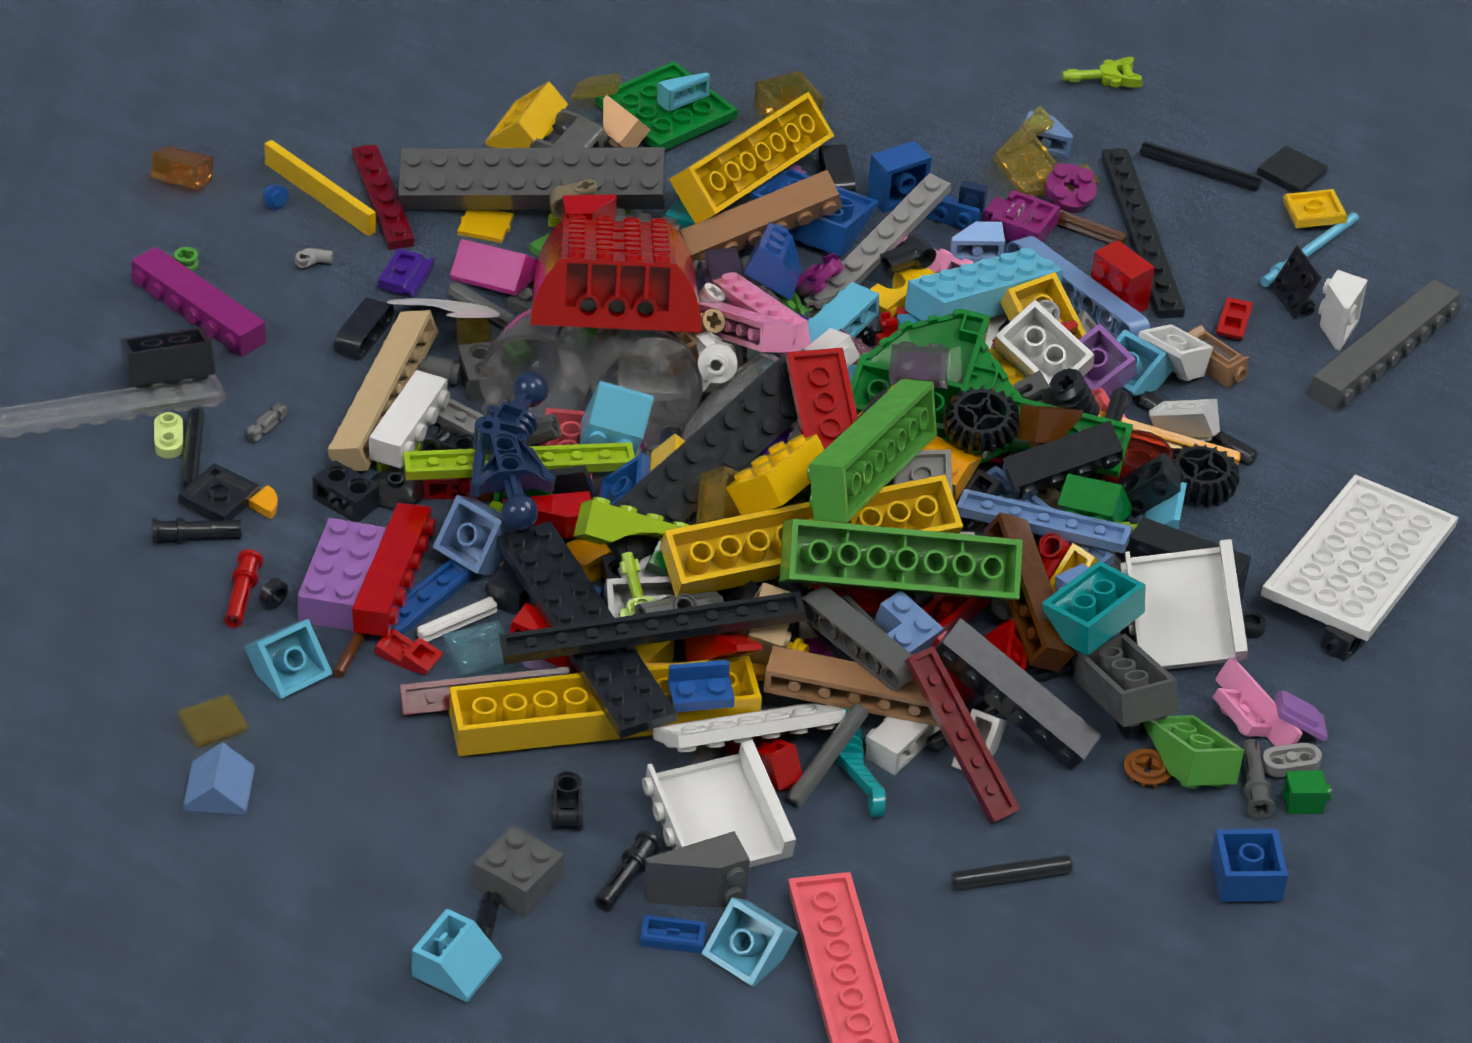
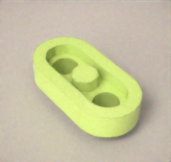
(168, 435)

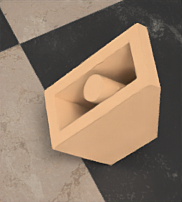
(621, 125)

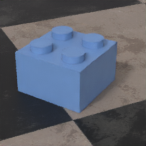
(472, 534)

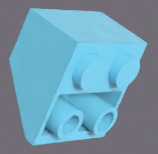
(454, 956)

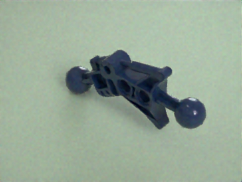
(511, 462)

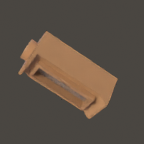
(1225, 363)

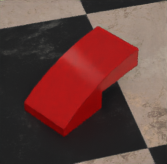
(1234, 318)
(405, 653)

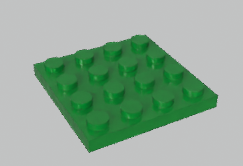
(671, 127)

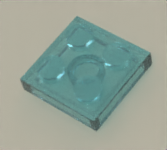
(477, 650)

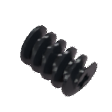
(1073, 392)

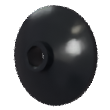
(396, 489)

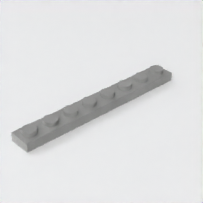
(887, 235)

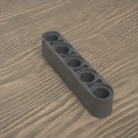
(857, 637)

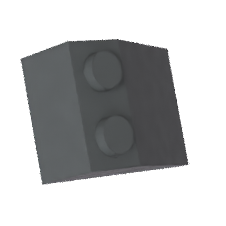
(699, 873)

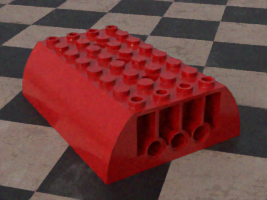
(611, 263)

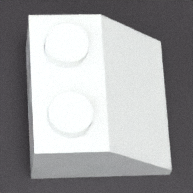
(1341, 306)
(1186, 353)
(1188, 417)

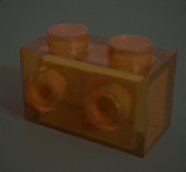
(182, 167)

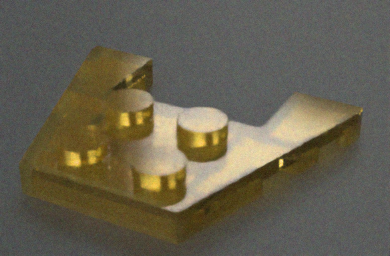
(1026, 159)

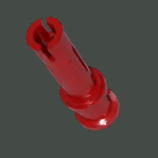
(244, 579)

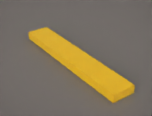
(320, 188)

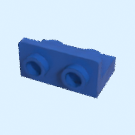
(955, 213)
(700, 686)

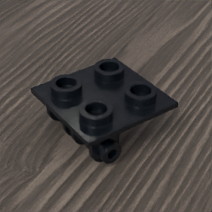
(1296, 284)

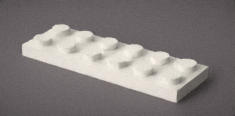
(747, 725)

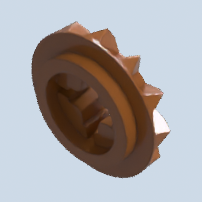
(1139, 759)

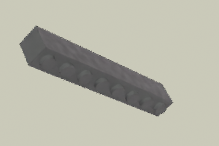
(1384, 345)

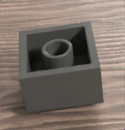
(519, 870)

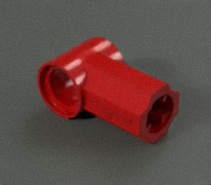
(1047, 546)

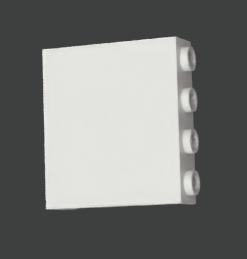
(1189, 607)
(720, 799)

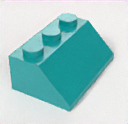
(1095, 607)

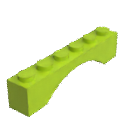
(605, 523)

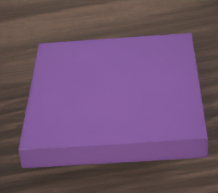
(1300, 714)

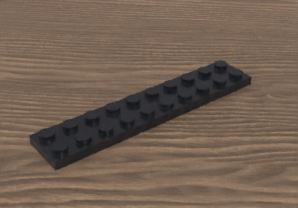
(727, 439)
(566, 597)

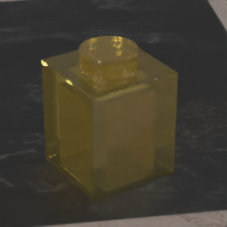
(472, 330)

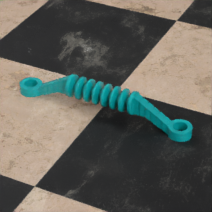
(852, 762)

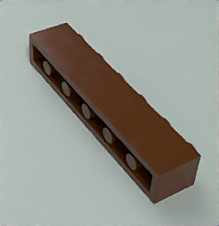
(1038, 635)

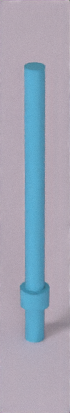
(1312, 247)

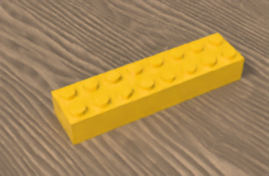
(751, 158)

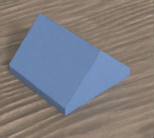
(219, 782)

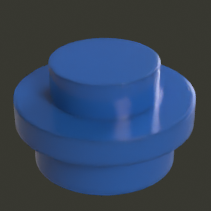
(275, 196)

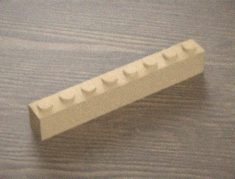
(390, 372)

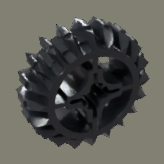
(981, 420)
(1208, 473)

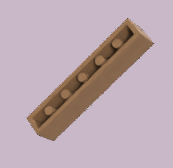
(744, 224)
(841, 685)

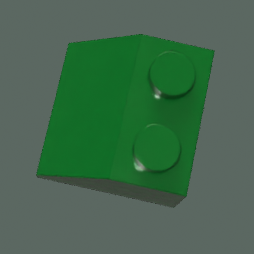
(1094, 499)

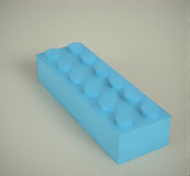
(976, 285)

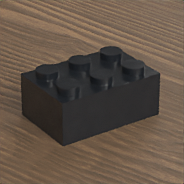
(167, 357)

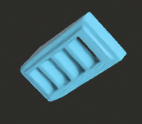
(668, 90)

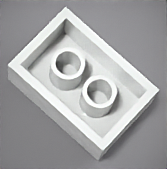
(1042, 343)

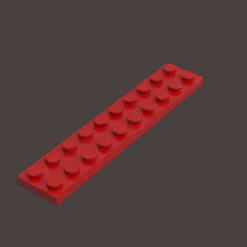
(827, 409)

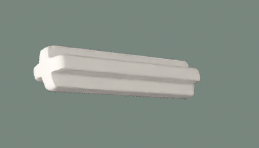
(457, 619)

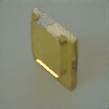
(597, 86)
(213, 720)

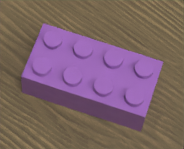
(338, 573)

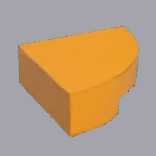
(265, 502)

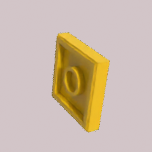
(1314, 208)

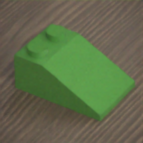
(1195, 751)

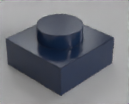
(973, 195)

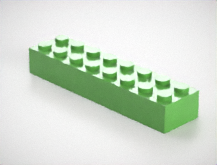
(872, 451)
(900, 560)

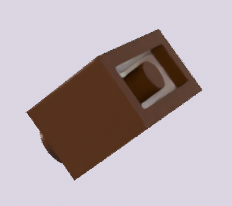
(1045, 423)

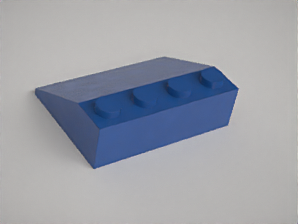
(830, 232)

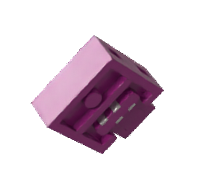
(1023, 216)

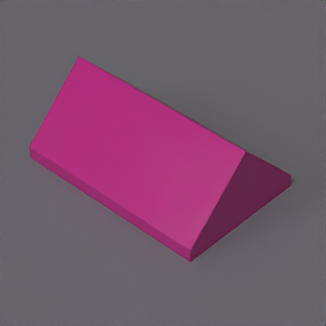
(492, 267)

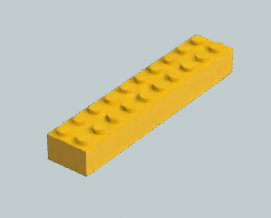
(749, 545)
(564, 710)

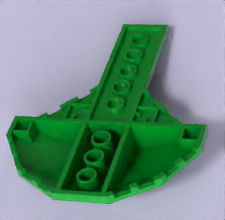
(969, 366)

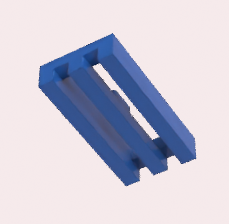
(673, 934)

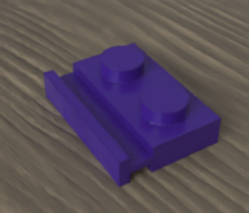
(405, 273)

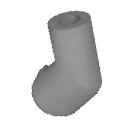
(312, 256)

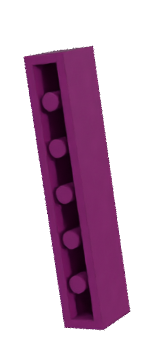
(198, 301)

